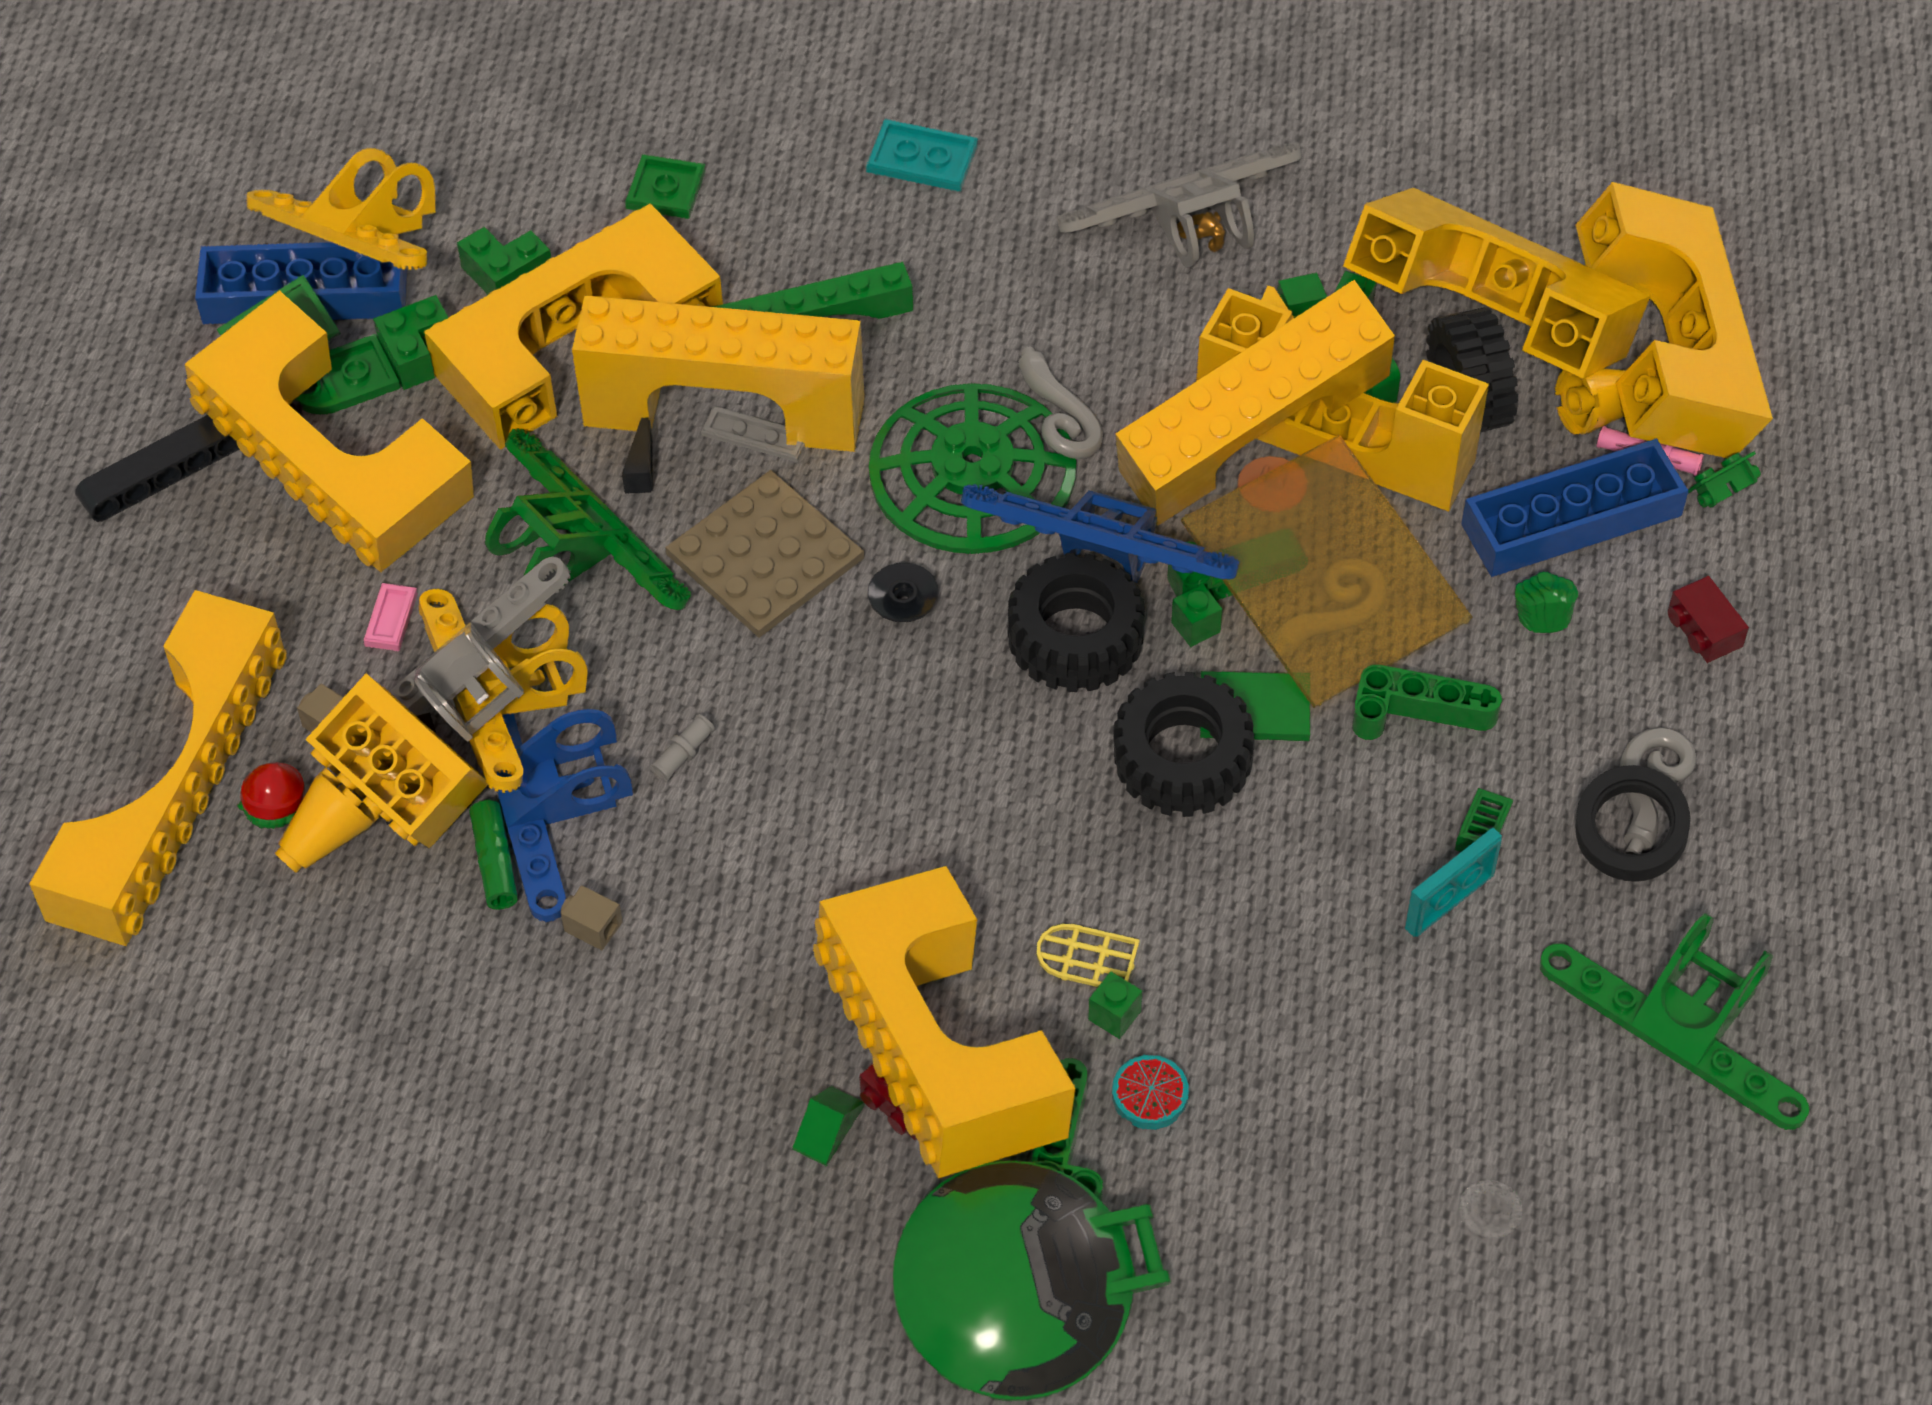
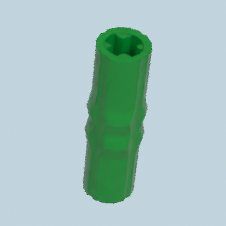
(493, 855)

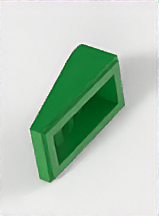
(1466, 838)

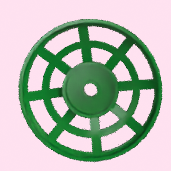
(954, 472)

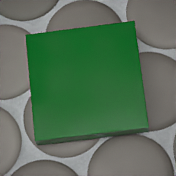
(666, 184)

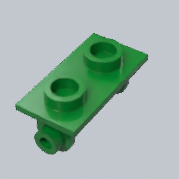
(1735, 471)

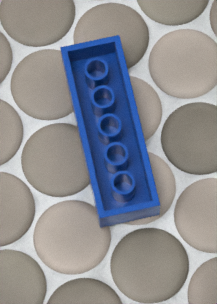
(344, 280)
(1574, 507)

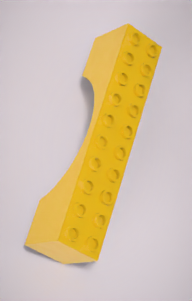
(112, 866)

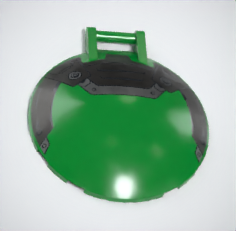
(1018, 1279)

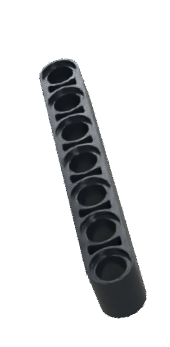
(156, 467)

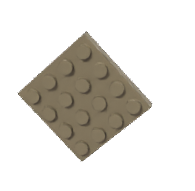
(764, 553)

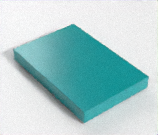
(922, 155)
(1453, 883)

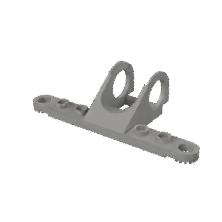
(1185, 194)
(472, 653)

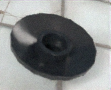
(903, 581)

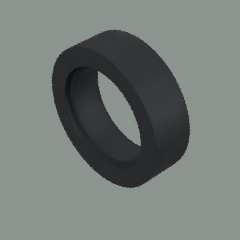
(1636, 780)

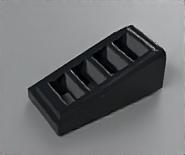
(638, 469)

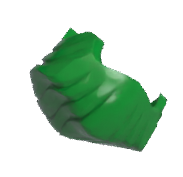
(1545, 602)

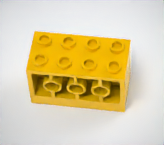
(395, 763)

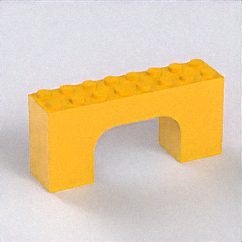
(1573, 312)
(489, 346)
(1323, 353)
(799, 361)
(1706, 381)
(1407, 446)
(370, 501)
(954, 1097)

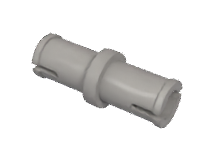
(682, 747)

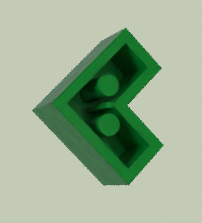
(497, 265)
(405, 342)

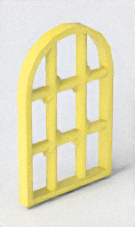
(1073, 944)

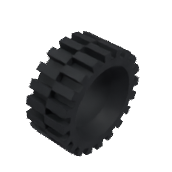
(1476, 347)

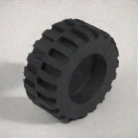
(1069, 659)
(1191, 703)

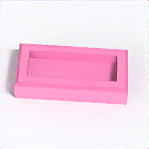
(390, 617)

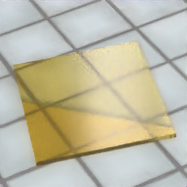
(1327, 570)

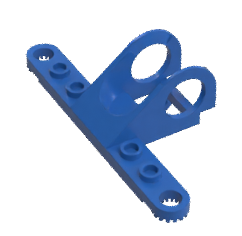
(1103, 534)
(549, 799)

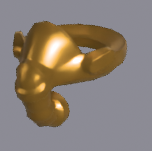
(1208, 226)

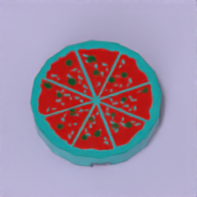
(1150, 1092)

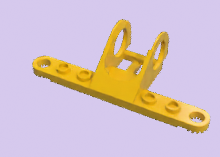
(357, 224)
(492, 741)

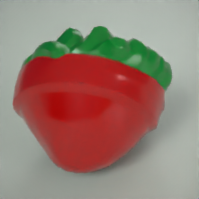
(272, 795)

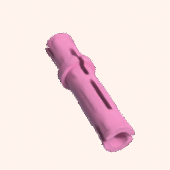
(1681, 459)

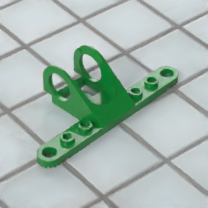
(592, 525)
(1682, 1023)

